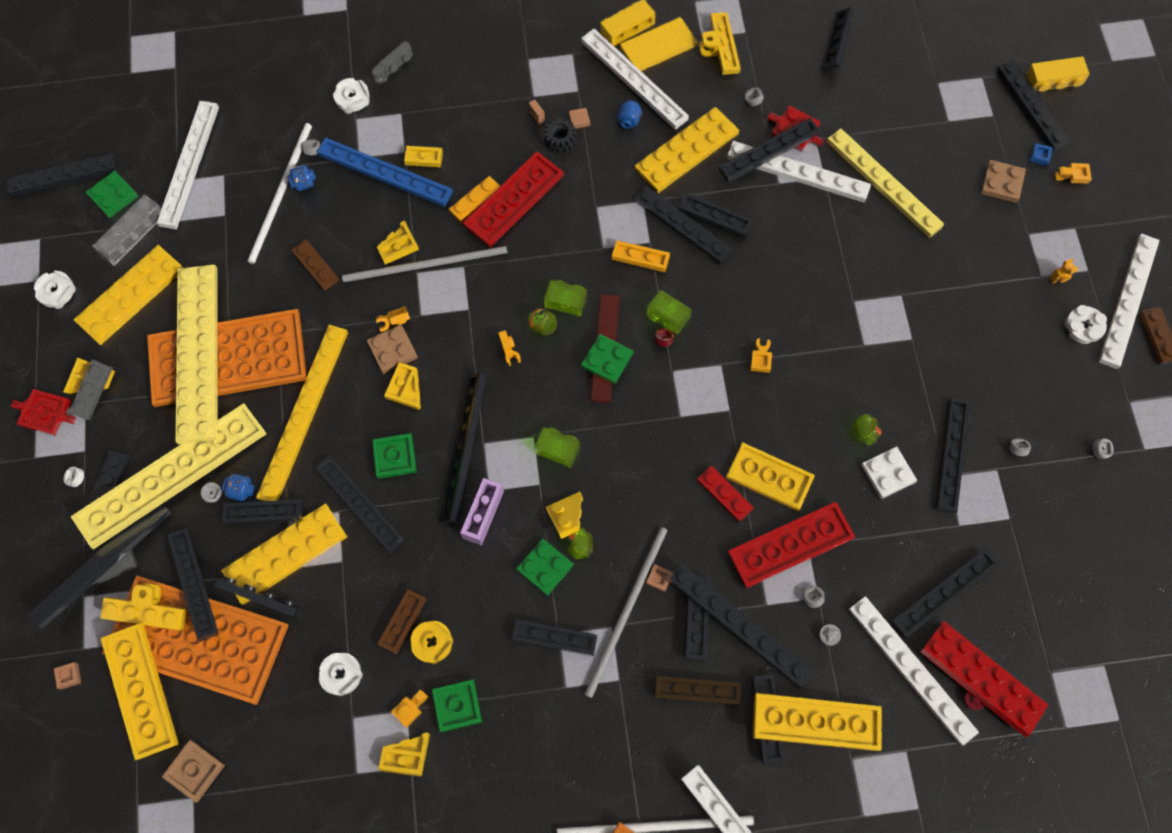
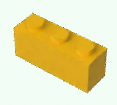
(627, 22)
(1058, 74)

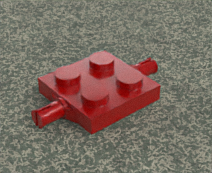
(788, 120)
(43, 412)

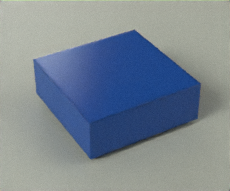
(1041, 154)

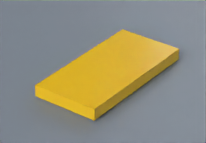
(659, 44)
(770, 476)

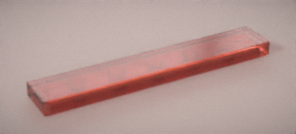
(607, 327)

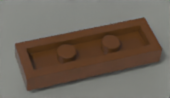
(315, 265)
(1158, 333)
(402, 621)

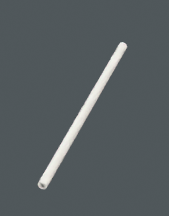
(279, 194)
(654, 826)

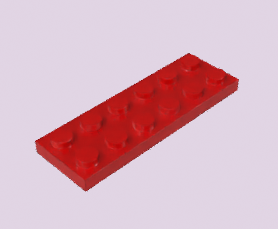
(513, 199)
(791, 545)
(984, 679)

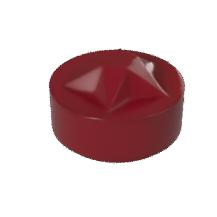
(664, 337)
(972, 702)

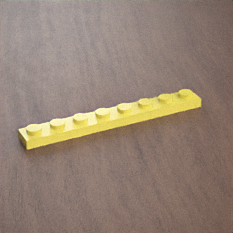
(885, 183)

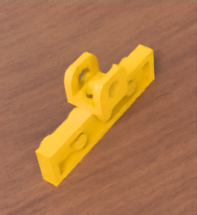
(721, 42)
(144, 609)

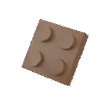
(1003, 181)
(392, 348)
(193, 771)

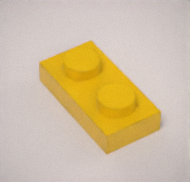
(423, 156)

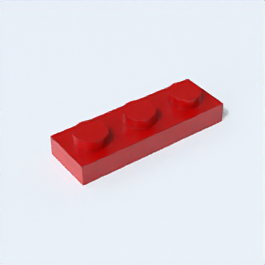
(725, 494)

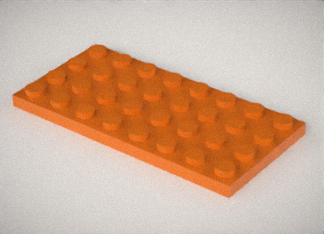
(250, 356)
(228, 663)

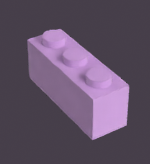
(482, 511)

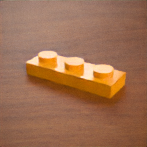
(474, 199)
(640, 256)

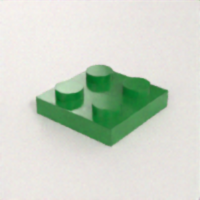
(112, 194)
(607, 359)
(394, 456)
(545, 567)
(457, 706)

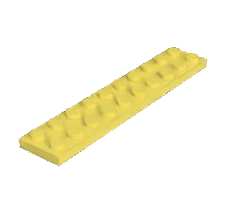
(196, 355)
(166, 478)

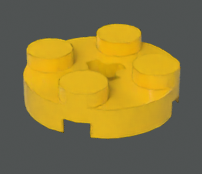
(433, 653)

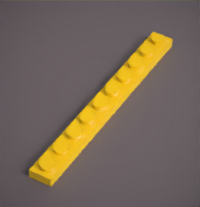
(302, 414)

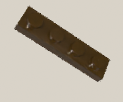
(697, 690)

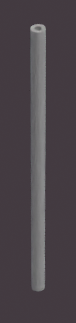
(424, 264)
(625, 612)

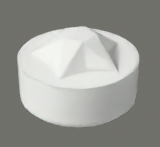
(73, 476)

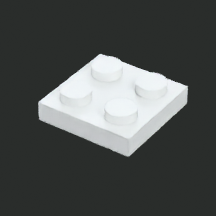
(889, 472)

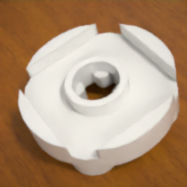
(354, 103)
(60, 296)
(1090, 315)
(351, 675)

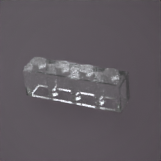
(128, 230)

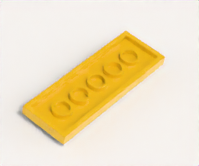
(686, 150)
(128, 295)
(287, 551)
(139, 691)
(817, 722)

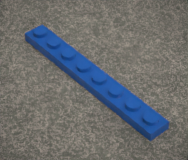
(385, 172)

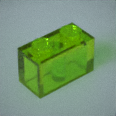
(565, 297)
(669, 312)
(557, 446)

